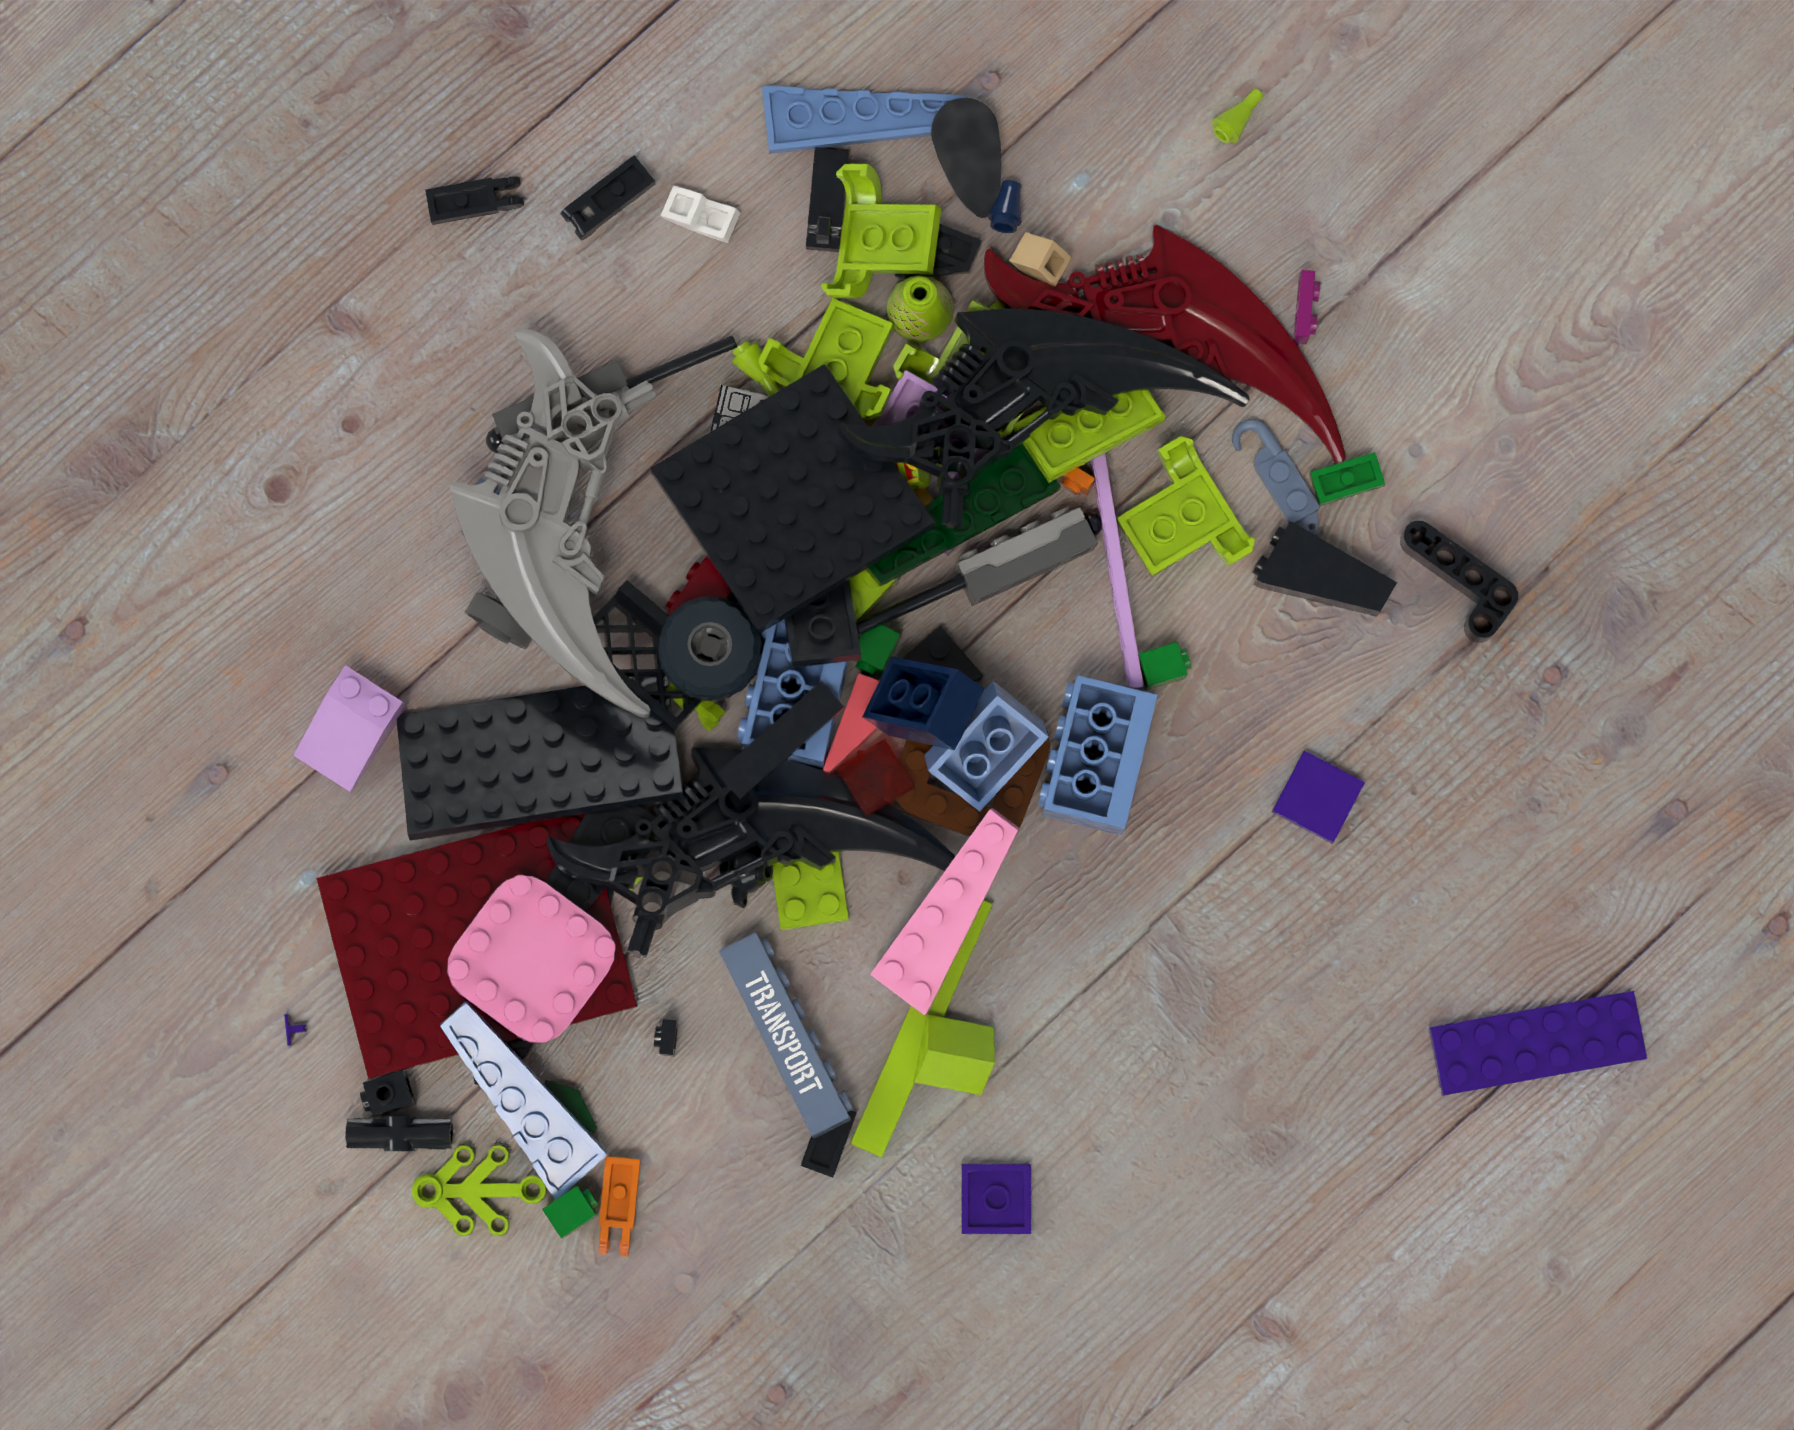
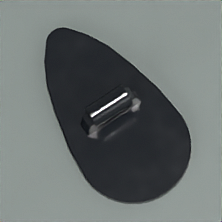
(969, 152)

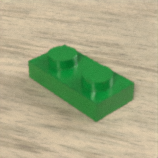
(1347, 479)

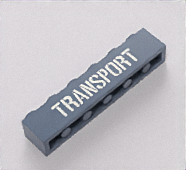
(785, 1035)

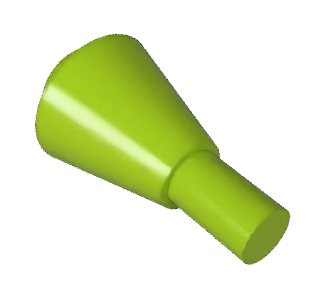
(1232, 122)
(747, 360)

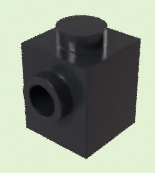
(387, 1094)

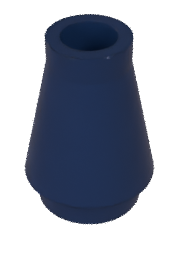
(1006, 210)

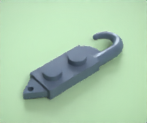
(1280, 477)

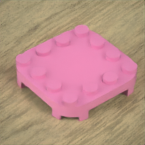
(531, 959)

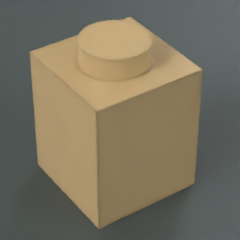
(1040, 259)

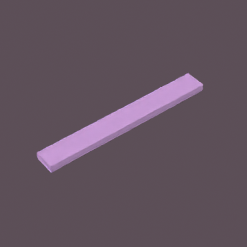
(1116, 573)

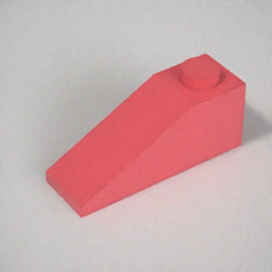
(853, 729)

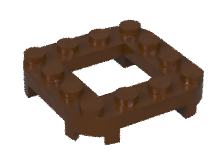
(952, 810)

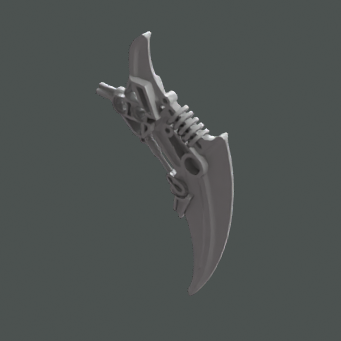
(520, 536)

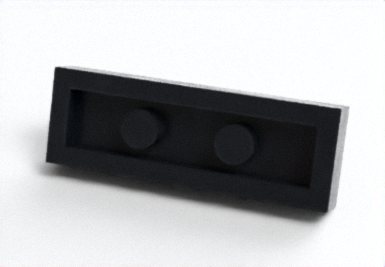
(826, 201)

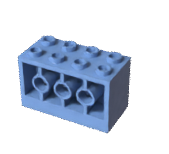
(770, 700)
(1118, 743)

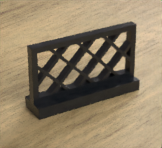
(650, 620)

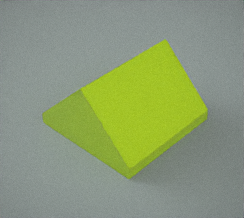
(955, 1055)

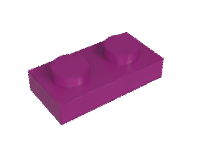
(1304, 319)

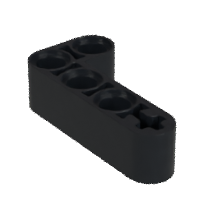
(1455, 576)

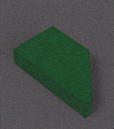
(574, 1103)

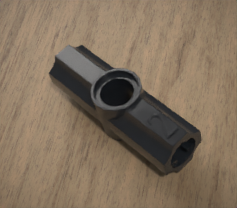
(399, 1133)

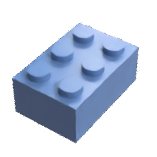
(992, 748)

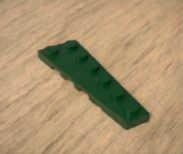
(993, 497)

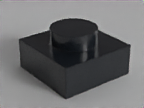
(666, 1037)

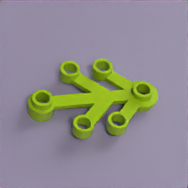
(472, 1190)

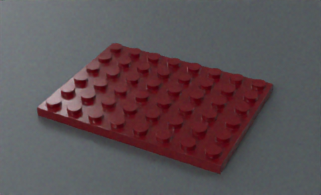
(404, 916)

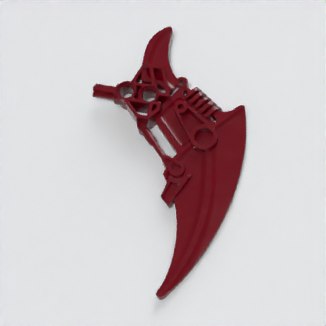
(1193, 307)

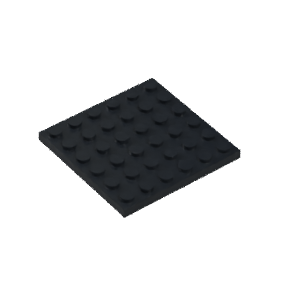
(788, 502)

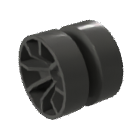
(496, 620)

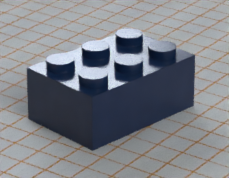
(923, 702)

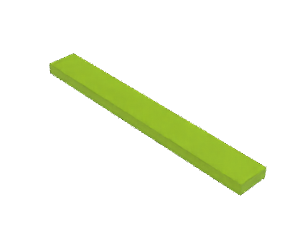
(899, 1070)

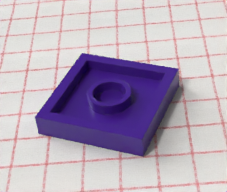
(1318, 797)
(996, 1198)

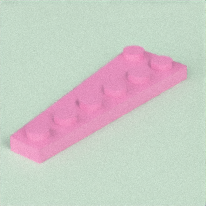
(934, 934)

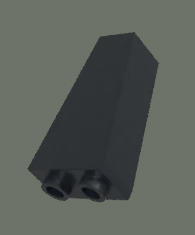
(1321, 573)

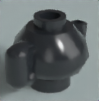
(750, 881)

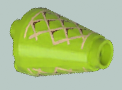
(923, 318)

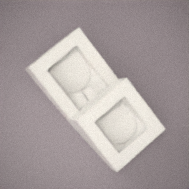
(700, 214)

